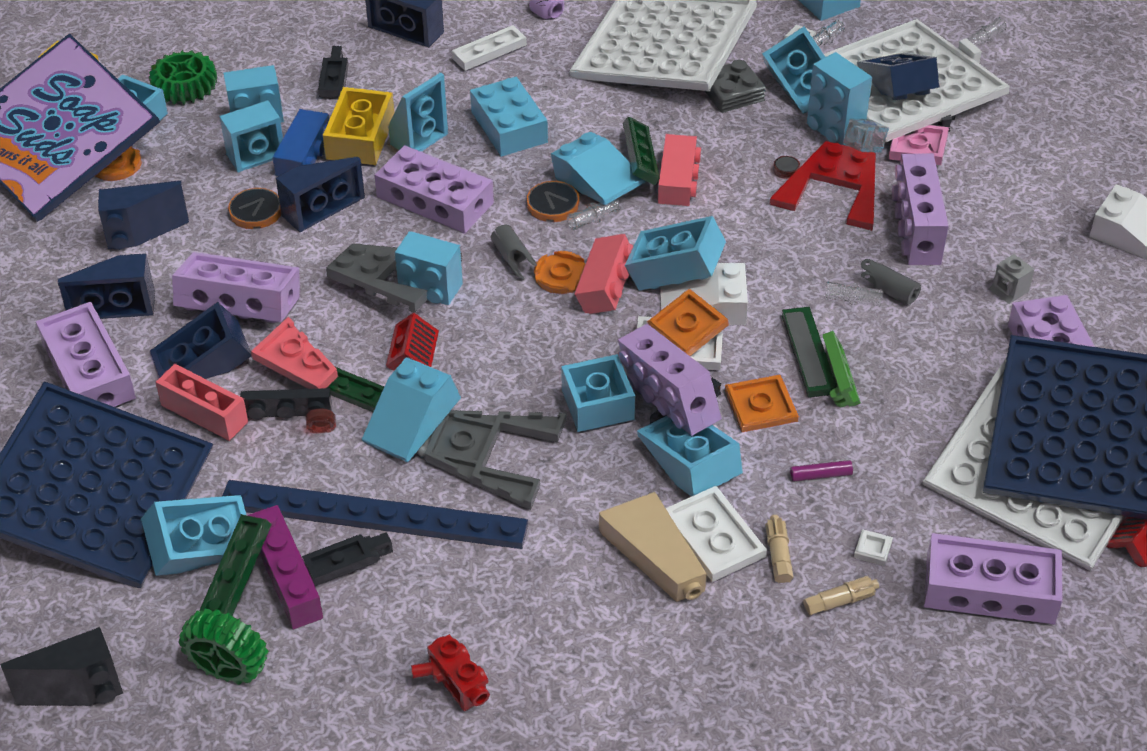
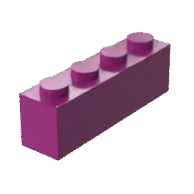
(288, 571)

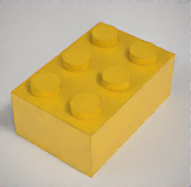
(359, 125)

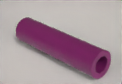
(821, 470)

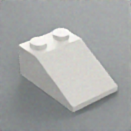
(1122, 221)
(723, 290)

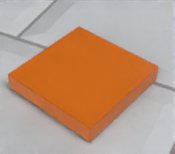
(689, 322)
(761, 403)

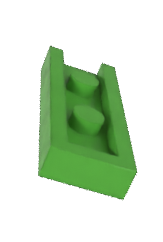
(846, 391)

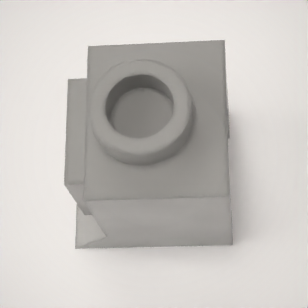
(1012, 279)

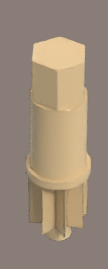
(778, 543)
(847, 593)

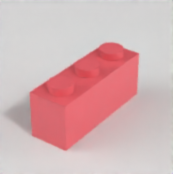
(679, 170)
(604, 274)
(202, 402)

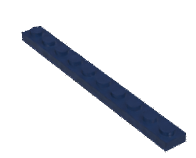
(382, 514)

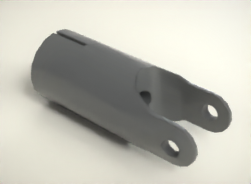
(511, 248)
(891, 282)

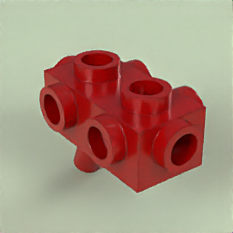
(452, 666)

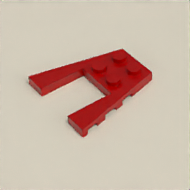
(837, 166)

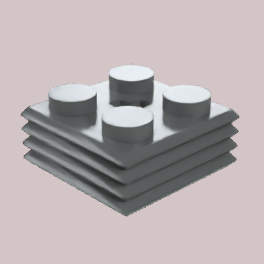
(736, 87)

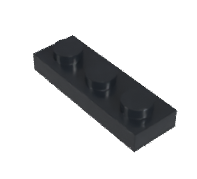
(285, 402)

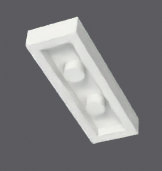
(488, 47)

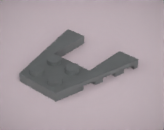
(369, 268)
(466, 442)

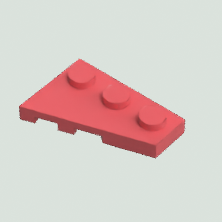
(294, 357)

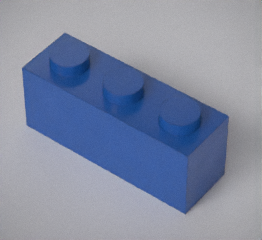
(301, 142)

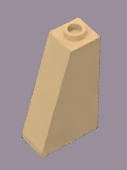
(655, 545)

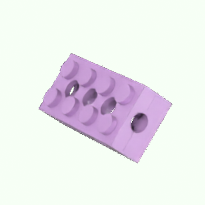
(434, 189)
(920, 209)
(239, 285)
(1048, 320)
(78, 330)
(669, 379)
(993, 578)

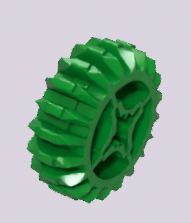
(184, 76)
(223, 646)

